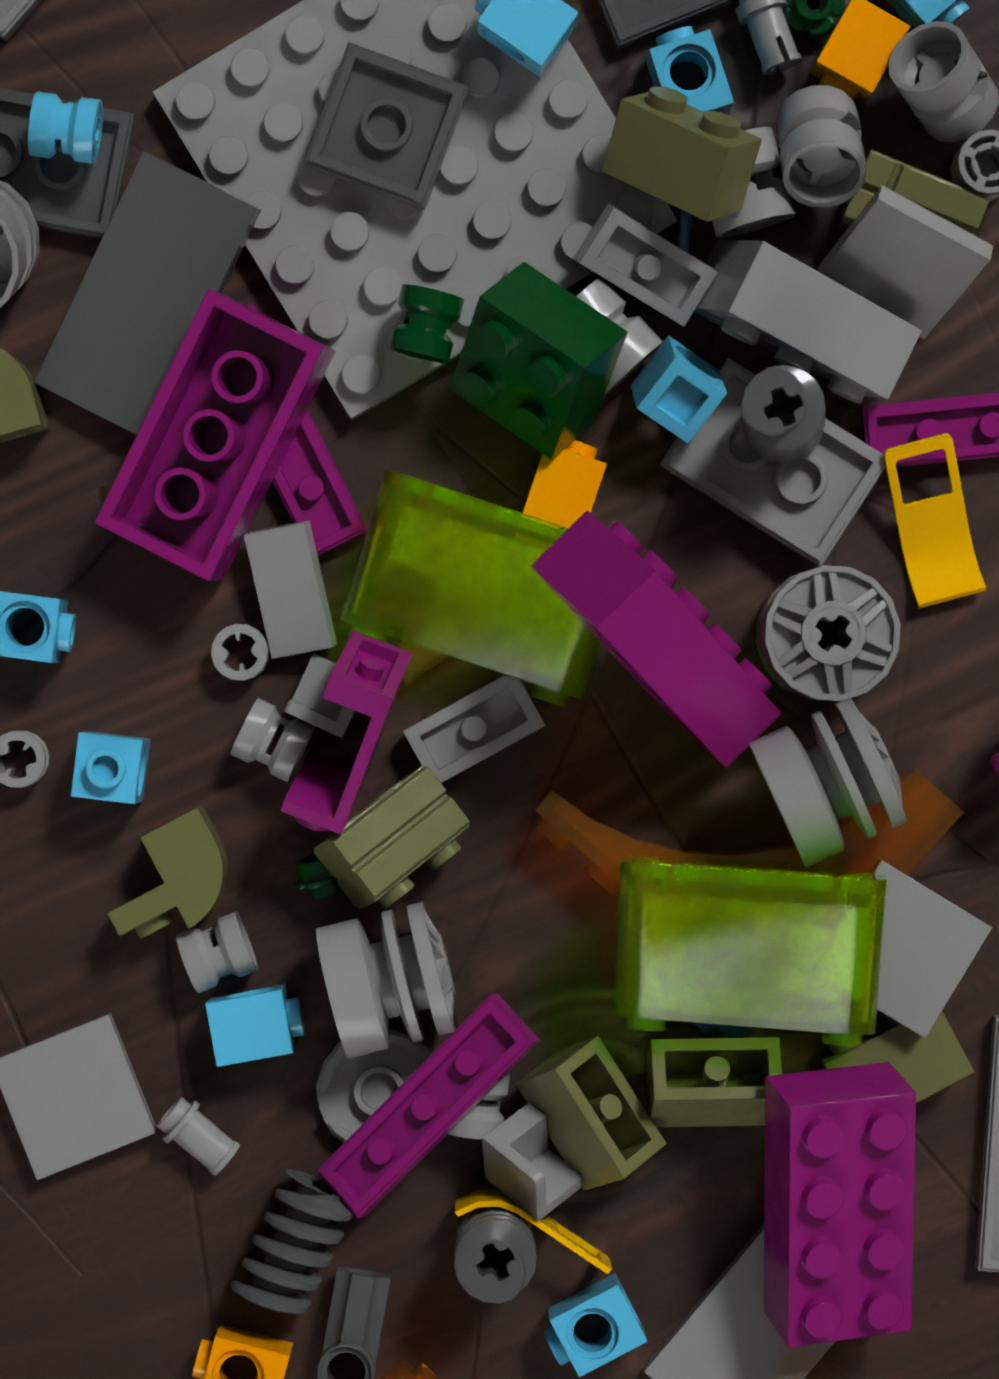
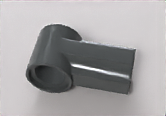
(355, 1318)

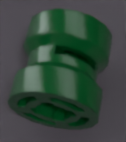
(426, 319)

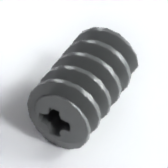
(800, 396)
(296, 1246)
(483, 1273)

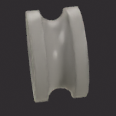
(221, 654)
(34, 771)

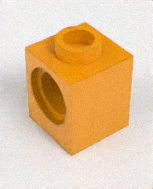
(859, 50)
(565, 485)
(266, 1352)

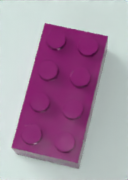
(214, 436)
(659, 635)
(839, 1203)

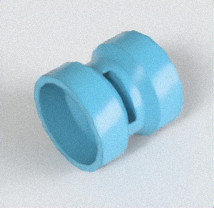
(65, 127)

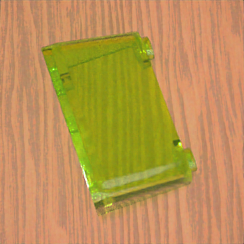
(463, 584)
(749, 948)

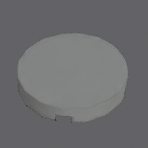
(359, 1085)

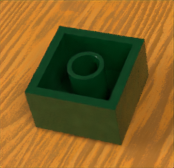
(537, 359)

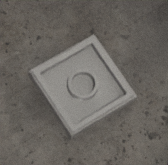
(906, 259)
(923, 950)
(74, 1096)

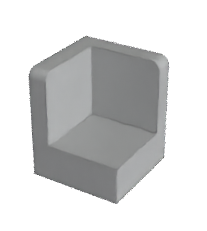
(311, 707)
(523, 1165)

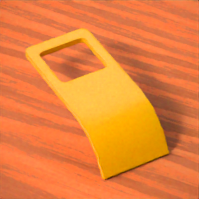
(934, 530)
(496, 1198)

